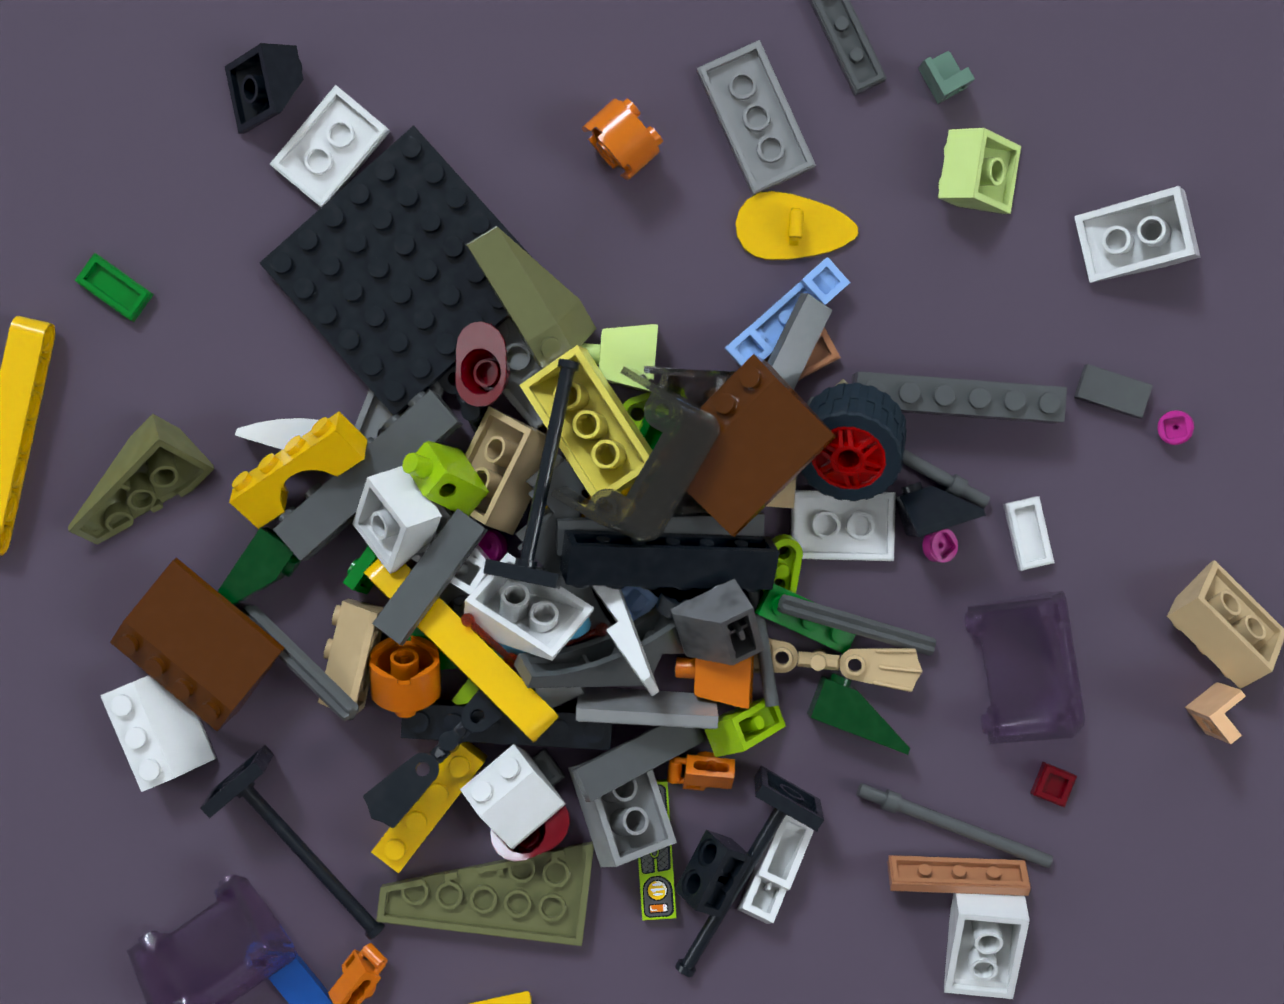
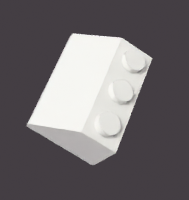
(156, 732)

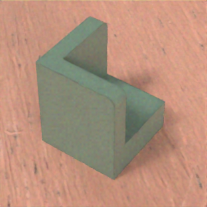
(944, 76)

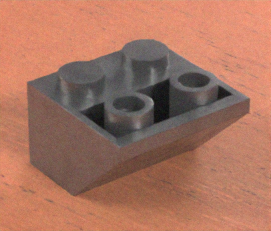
(718, 625)

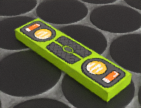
(657, 876)

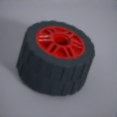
(866, 446)

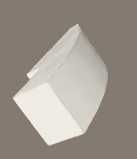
(276, 432)
(775, 871)

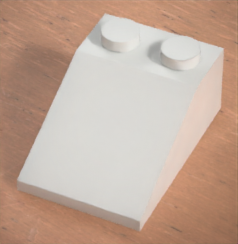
(1137, 235)
(527, 614)
(985, 944)

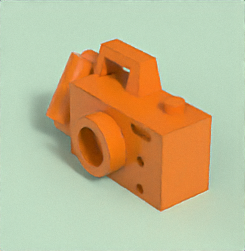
(702, 771)
(358, 976)

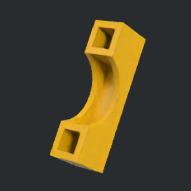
(329, 447)
(454, 772)

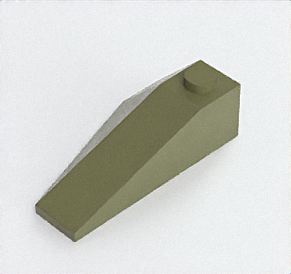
(537, 303)
(146, 473)

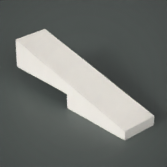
(626, 636)

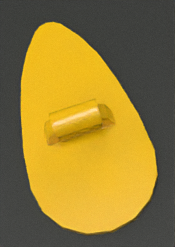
(791, 227)

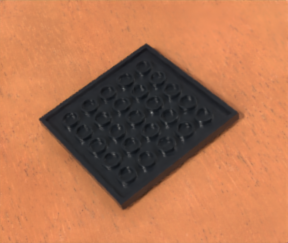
(392, 271)

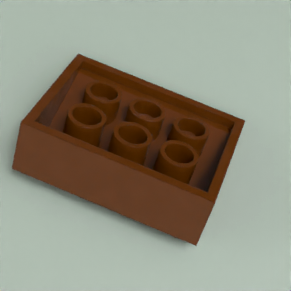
(760, 446)
(197, 644)

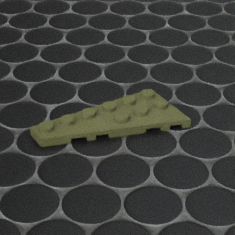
(501, 898)

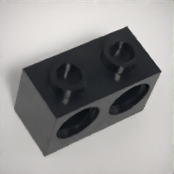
(713, 874)

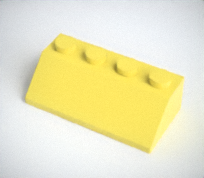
(597, 430)

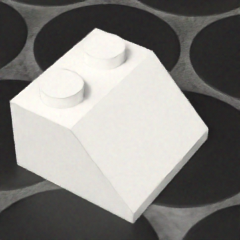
(395, 517)
(513, 796)

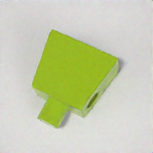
(445, 477)

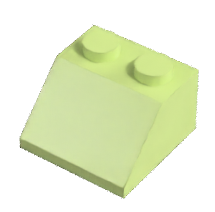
(979, 170)

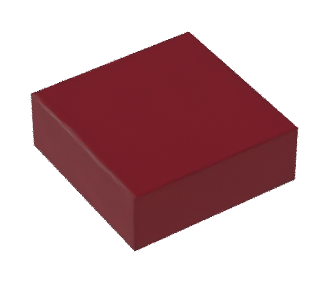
(1053, 784)

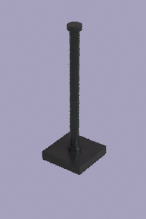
(525, 567)
(241, 784)
(786, 800)

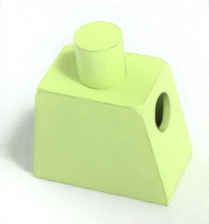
(625, 347)

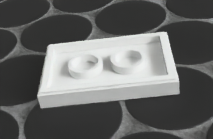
(330, 147)
(844, 528)

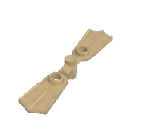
(880, 666)

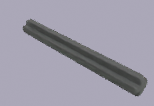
(856, 624)
(306, 669)

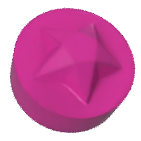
(1175, 427)
(494, 545)
(940, 546)

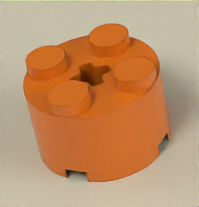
(622, 137)
(405, 676)

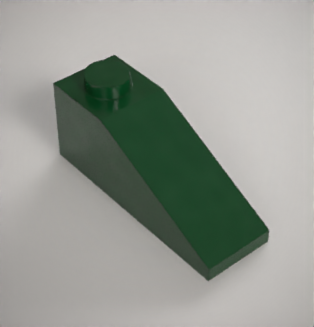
(260, 565)
(848, 710)

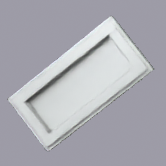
(1028, 533)

